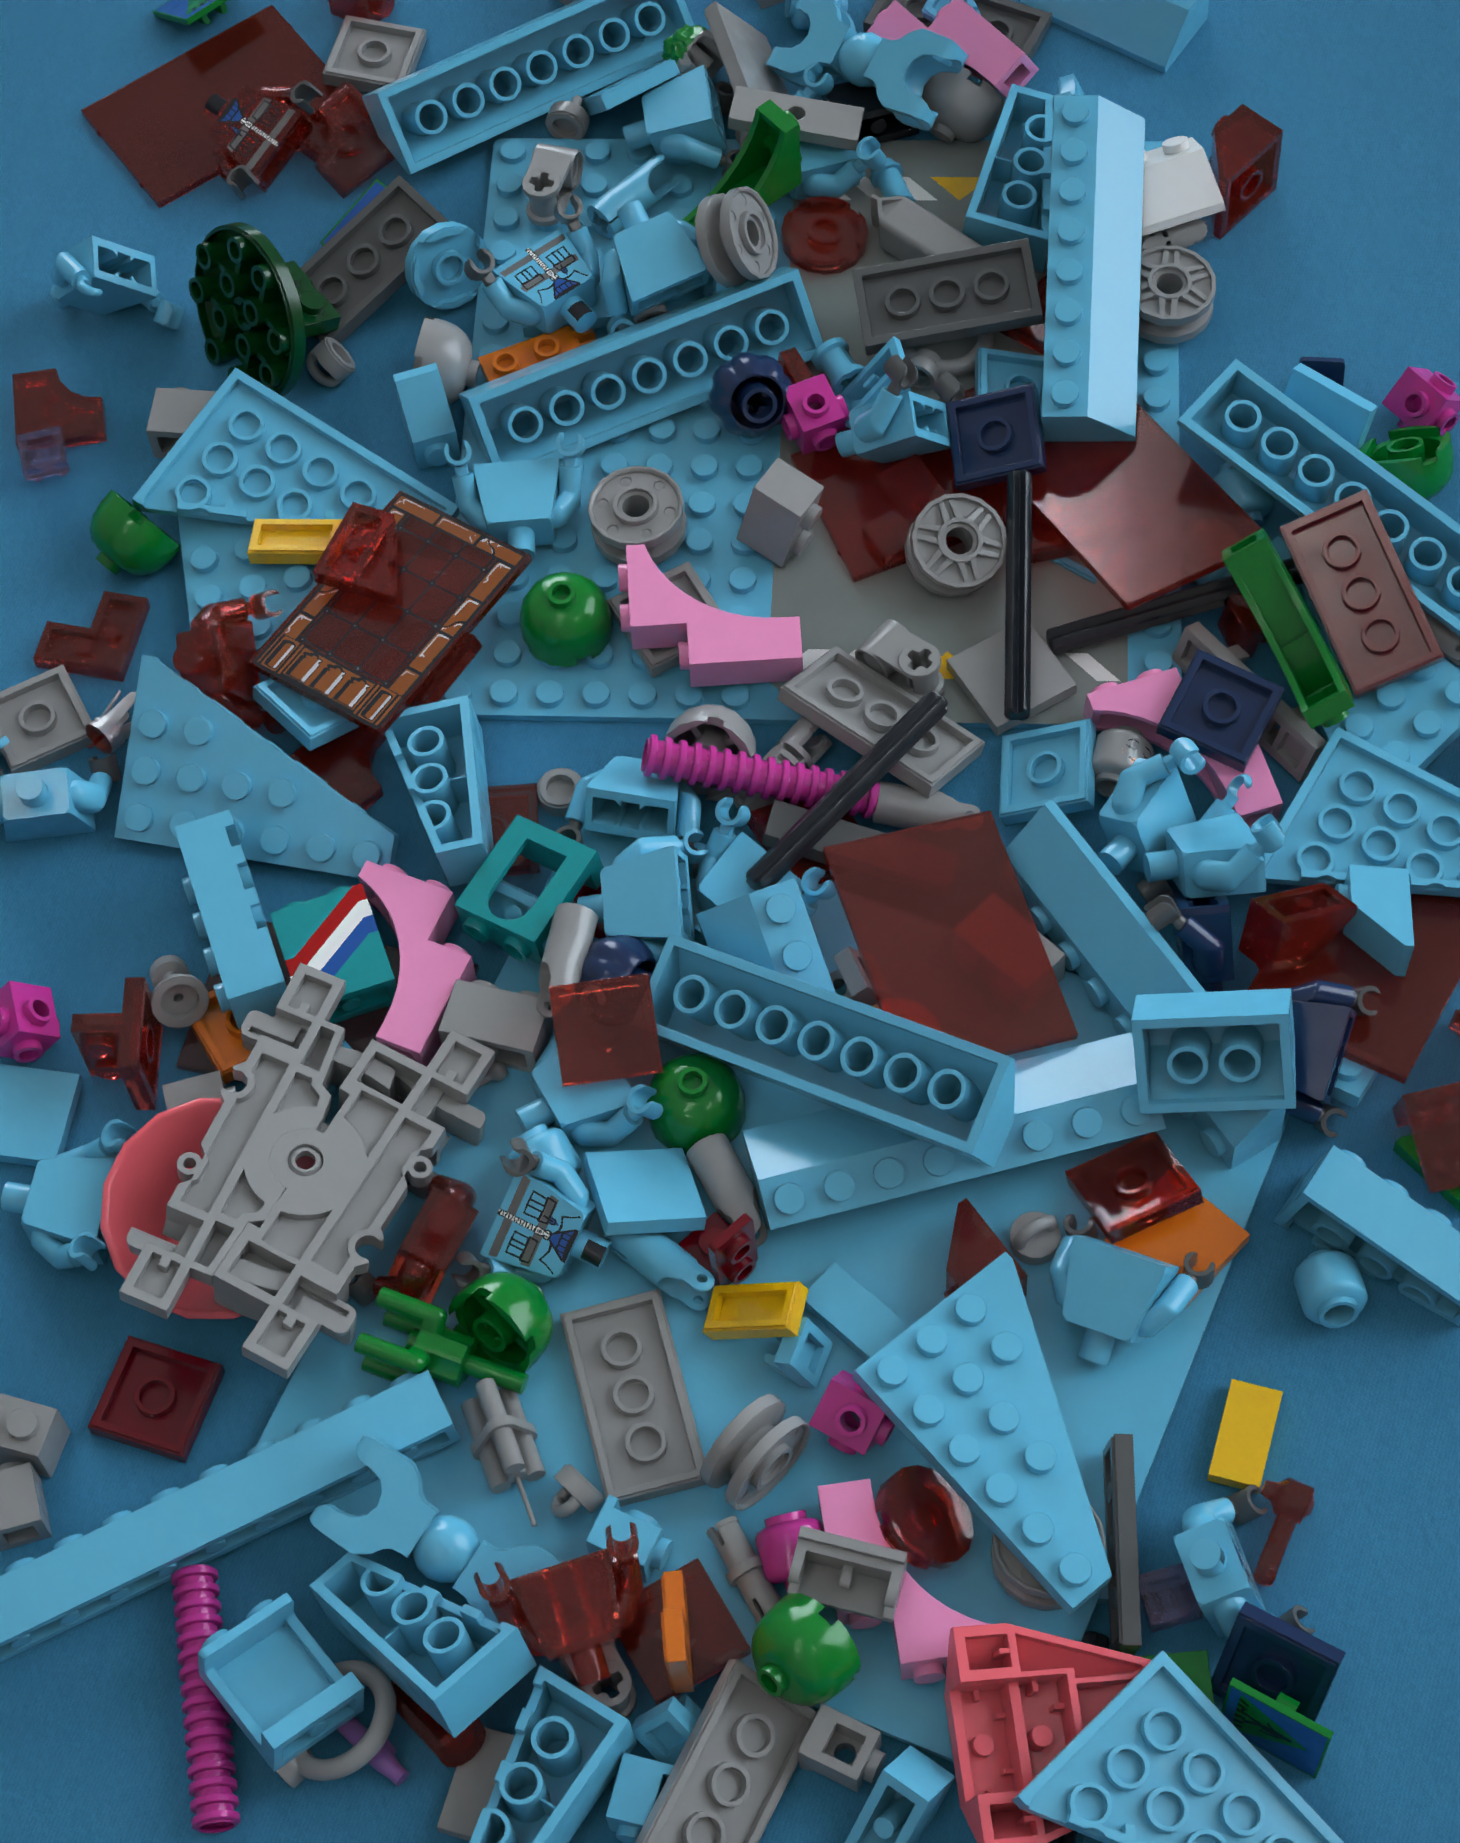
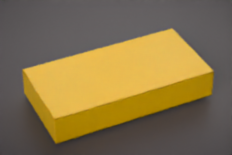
(290, 540)
(755, 1310)
(1244, 1435)

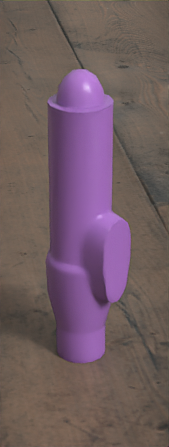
(384, 1761)

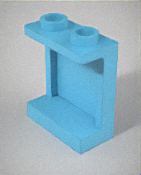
(278, 1682)

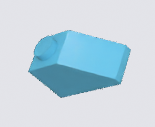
(426, 415)
(1383, 914)
(902, 1800)

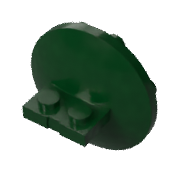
(256, 306)

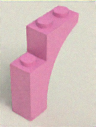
(989, 52)
(711, 642)
(1142, 705)
(421, 920)
(920, 1620)

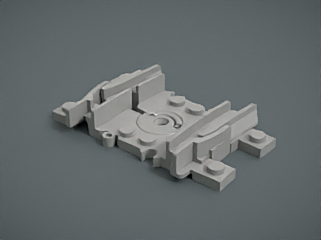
(285, 1236)

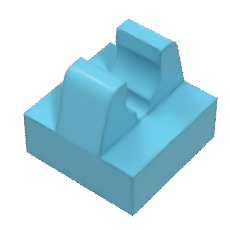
(802, 1356)
(667, 1727)

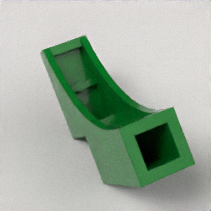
(767, 158)
(1289, 629)

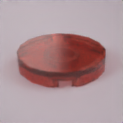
(824, 235)
(924, 1517)

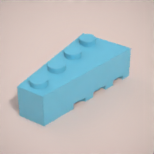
(1016, 177)
(446, 775)
(230, 917)
(1380, 1227)
(428, 1646)
(555, 1767)

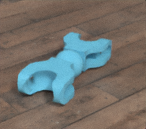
(867, 60)
(404, 1521)

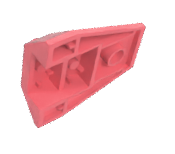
(1012, 1709)

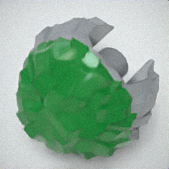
(693, 48)

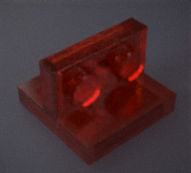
(124, 1043)

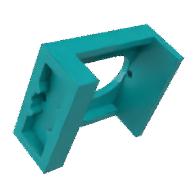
(524, 936)

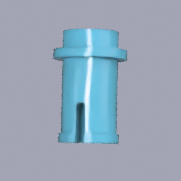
(890, 180)

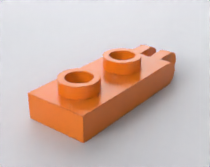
(532, 351)

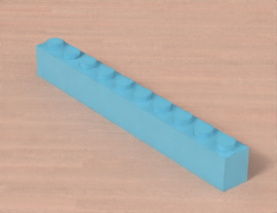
(215, 1513)

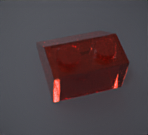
(1243, 164)

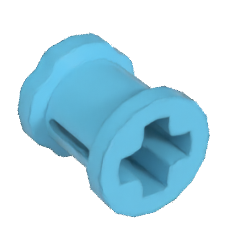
(836, 363)

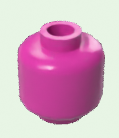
(778, 1543)

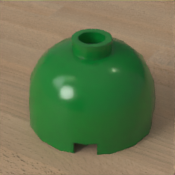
(1416, 457)
(129, 538)
(565, 619)
(697, 1101)
(506, 1319)
(801, 1653)

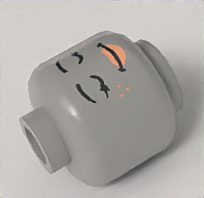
(1114, 752)

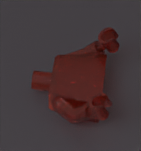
(218, 653)
(573, 1605)

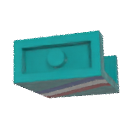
(340, 939)

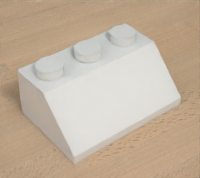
(1178, 185)

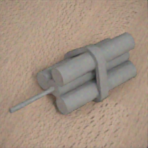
(503, 1439)

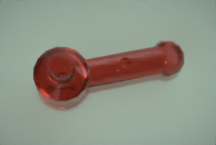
(1291, 1503)

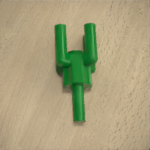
(429, 1347)

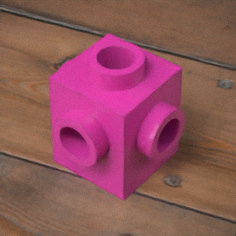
(1424, 400)
(814, 414)
(27, 1021)
(850, 1417)

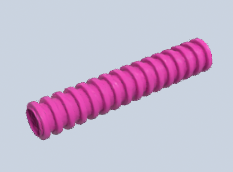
(746, 773)
(206, 1716)

